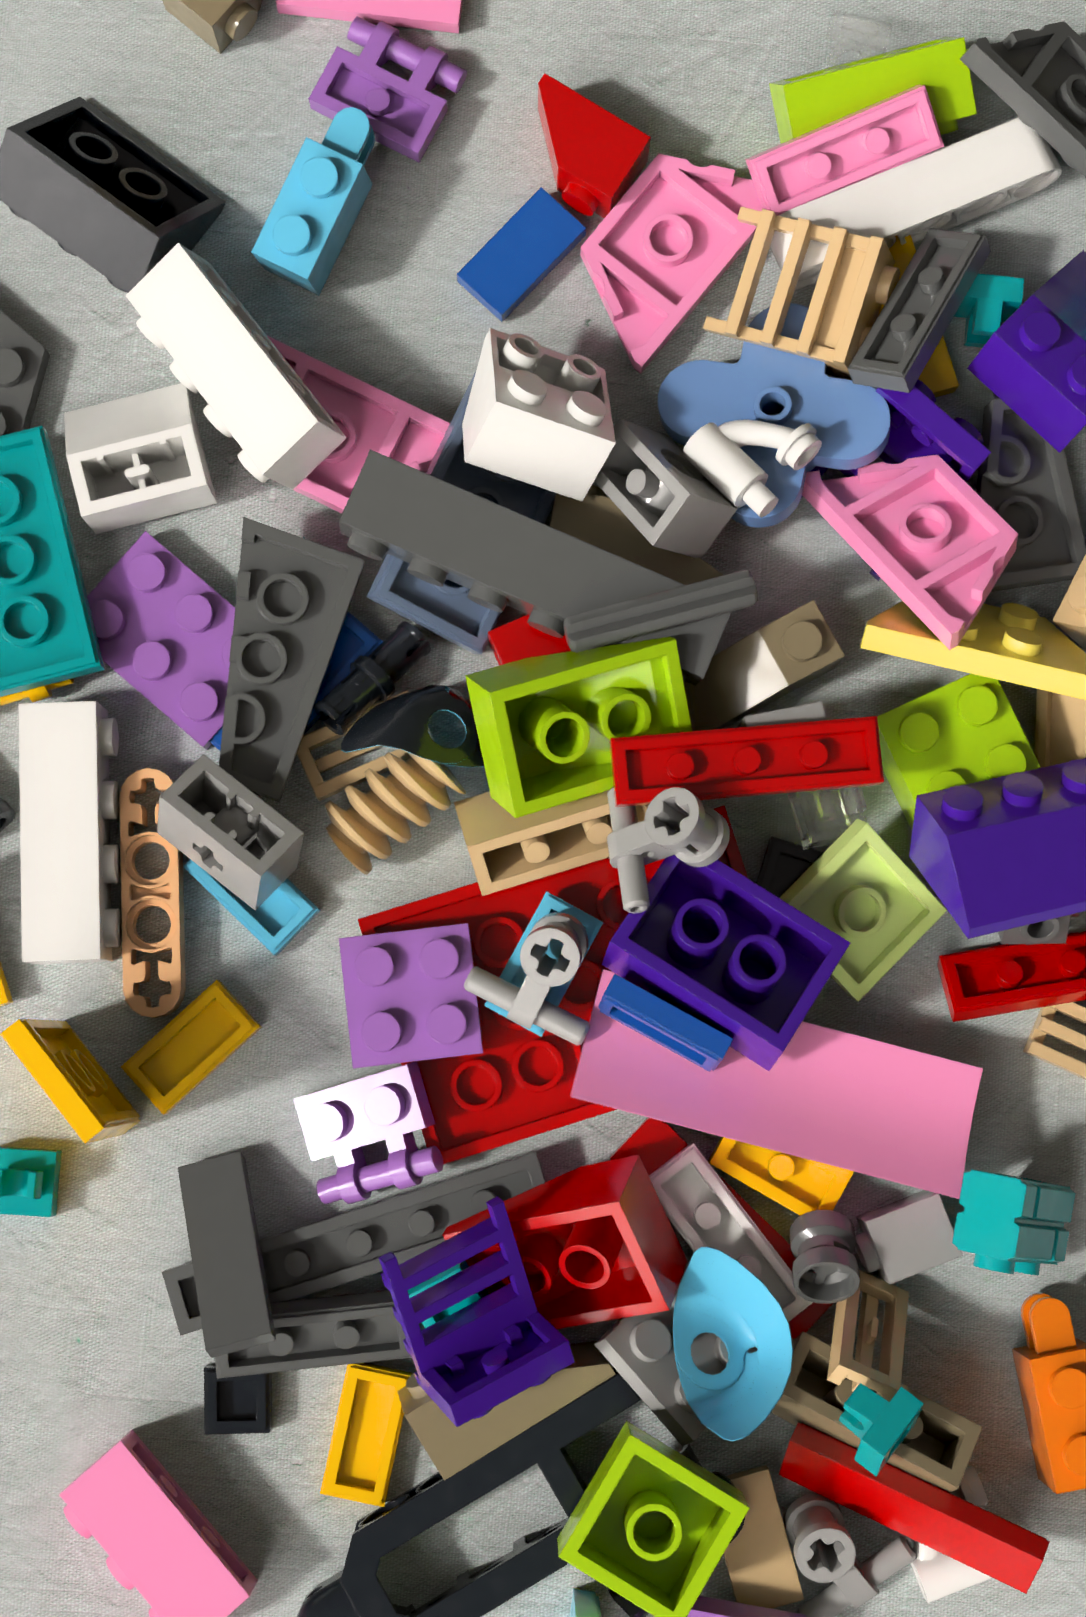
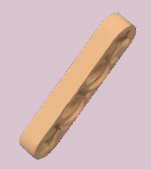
(143, 893)

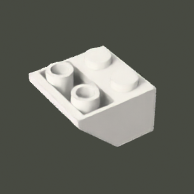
(538, 415)
(137, 459)

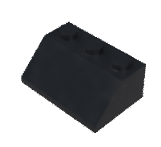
(101, 191)

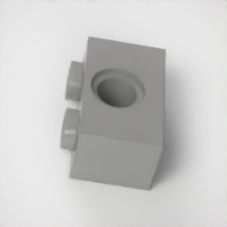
(663, 491)

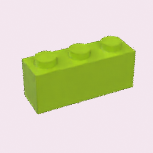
(840, 90)

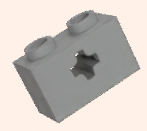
(229, 831)

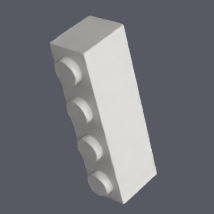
(234, 368)
(67, 833)

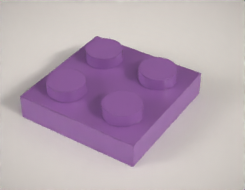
(410, 996)

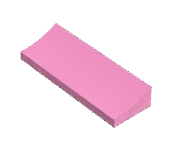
(822, 1100)

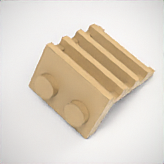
(846, 299)

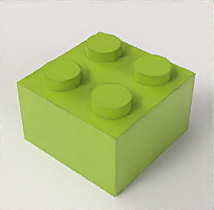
(951, 740)
(652, 1524)

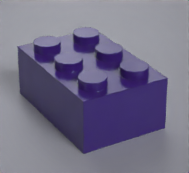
(726, 955)

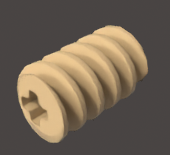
(388, 806)

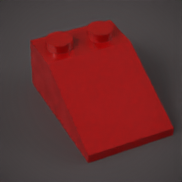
(592, 1244)

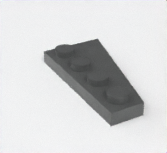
(282, 641)

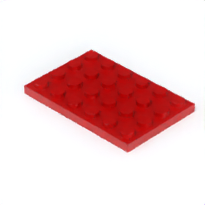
(520, 1078)

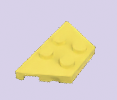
(1000, 644)

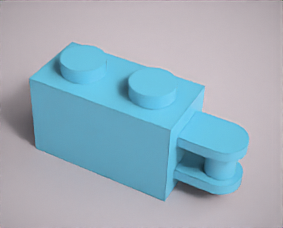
(318, 203)

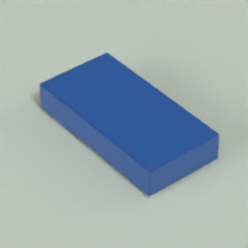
(521, 254)
(664, 1023)

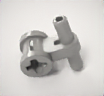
(662, 833)
(528, 1003)
(829, 1555)

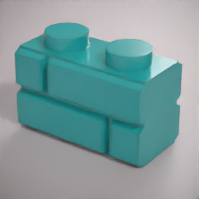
(1013, 1222)

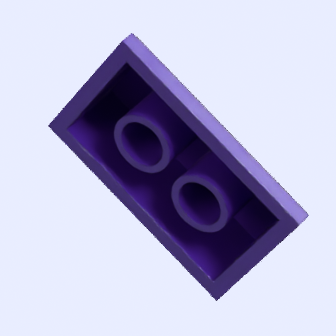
(1006, 847)

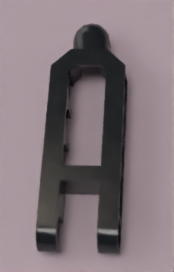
(359, 1591)

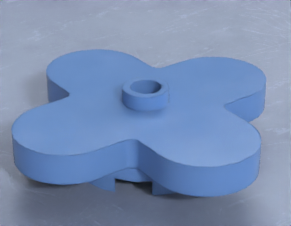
(847, 416)

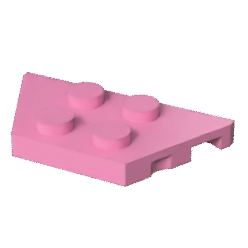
(666, 249)
(368, 421)
(921, 536)

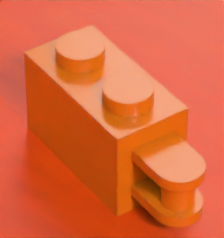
(1053, 1392)

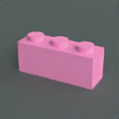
(156, 1535)

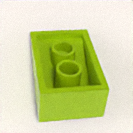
(552, 718)

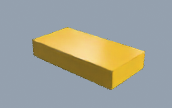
(191, 1047)
(365, 1434)

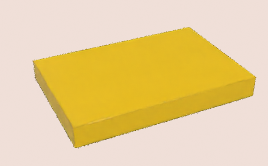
(71, 1078)

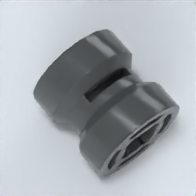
(824, 1245)

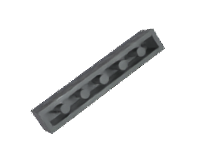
(504, 556)

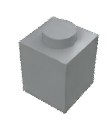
(906, 1237)

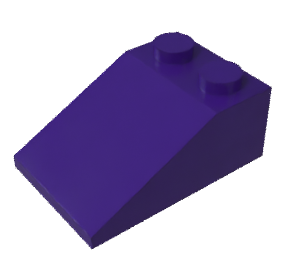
(1040, 357)

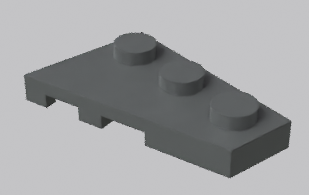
(1034, 495)

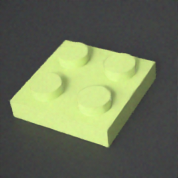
(868, 900)

